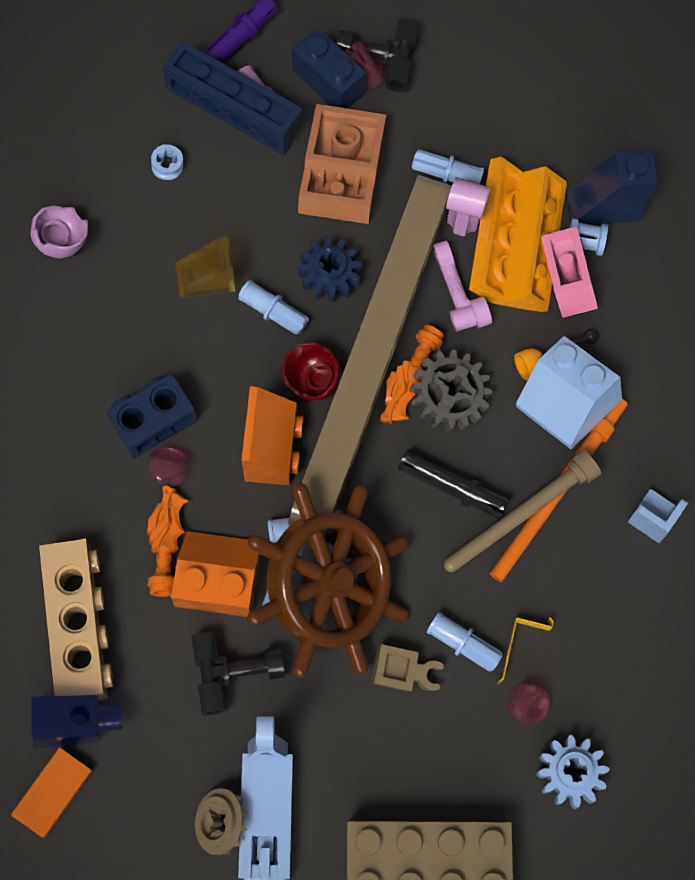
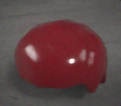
(311, 371)

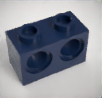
(157, 423)

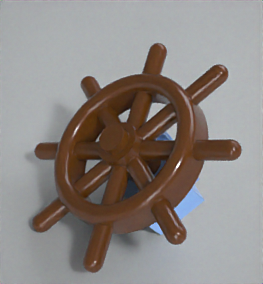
(312, 574)

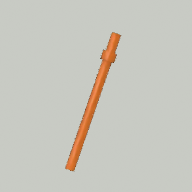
(596, 436)

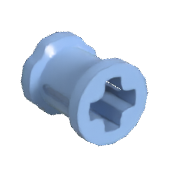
(598, 232)

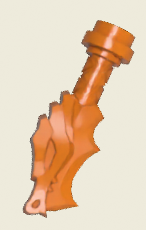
(400, 381)
(164, 530)

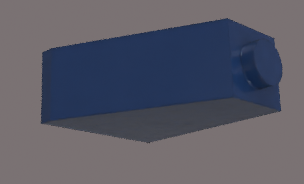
(615, 189)

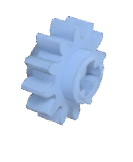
(564, 784)

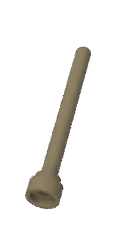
(580, 470)

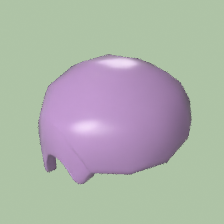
(58, 231)

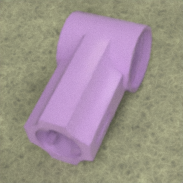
(466, 205)

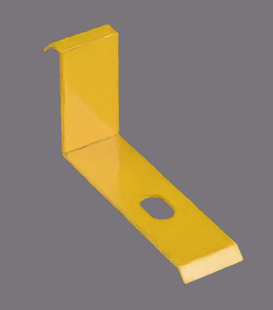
(529, 623)

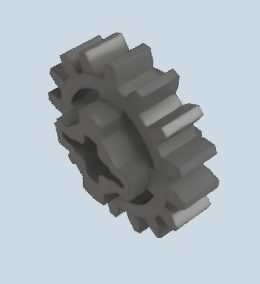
(437, 386)

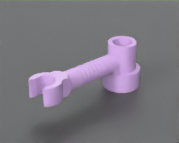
(467, 312)

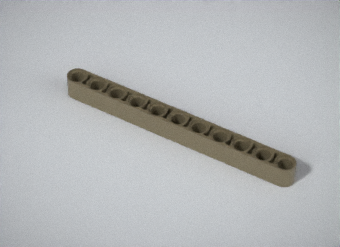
(374, 346)

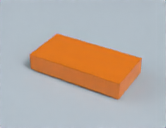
(52, 793)

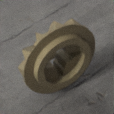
(208, 821)

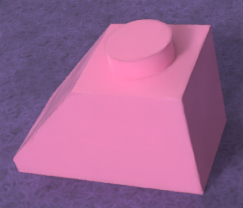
(569, 272)

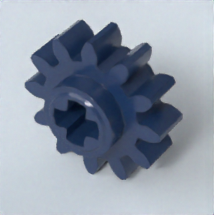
(321, 258)

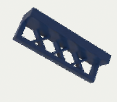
(231, 97)

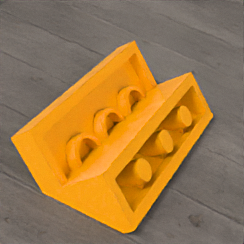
(510, 251)

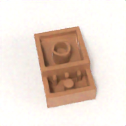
(341, 164)

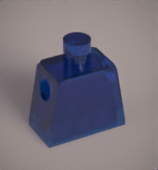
(53, 722)

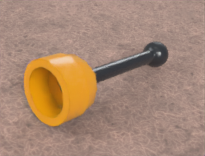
(527, 358)

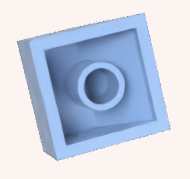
(569, 392)

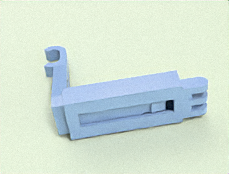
(268, 800)

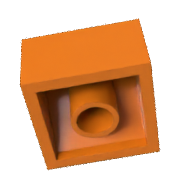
(270, 438)
(215, 574)

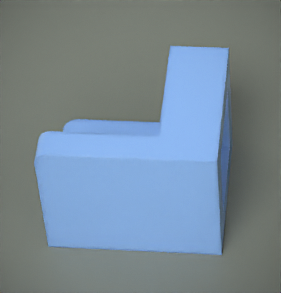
(656, 515)

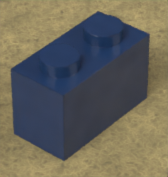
(328, 70)

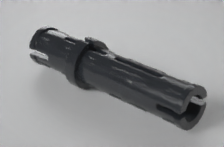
(454, 484)

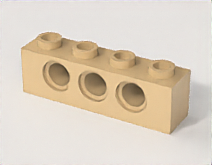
(58, 564)

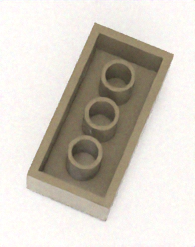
(428, 850)

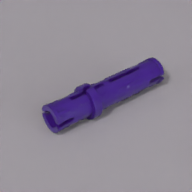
(244, 27)

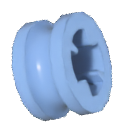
(158, 156)

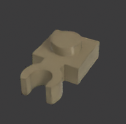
(399, 669)

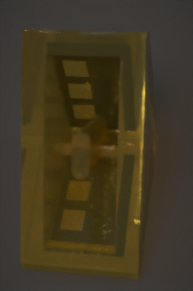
(206, 270)

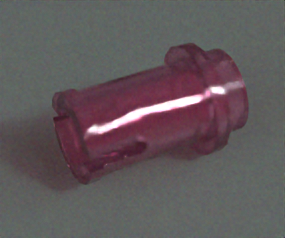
(374, 72)

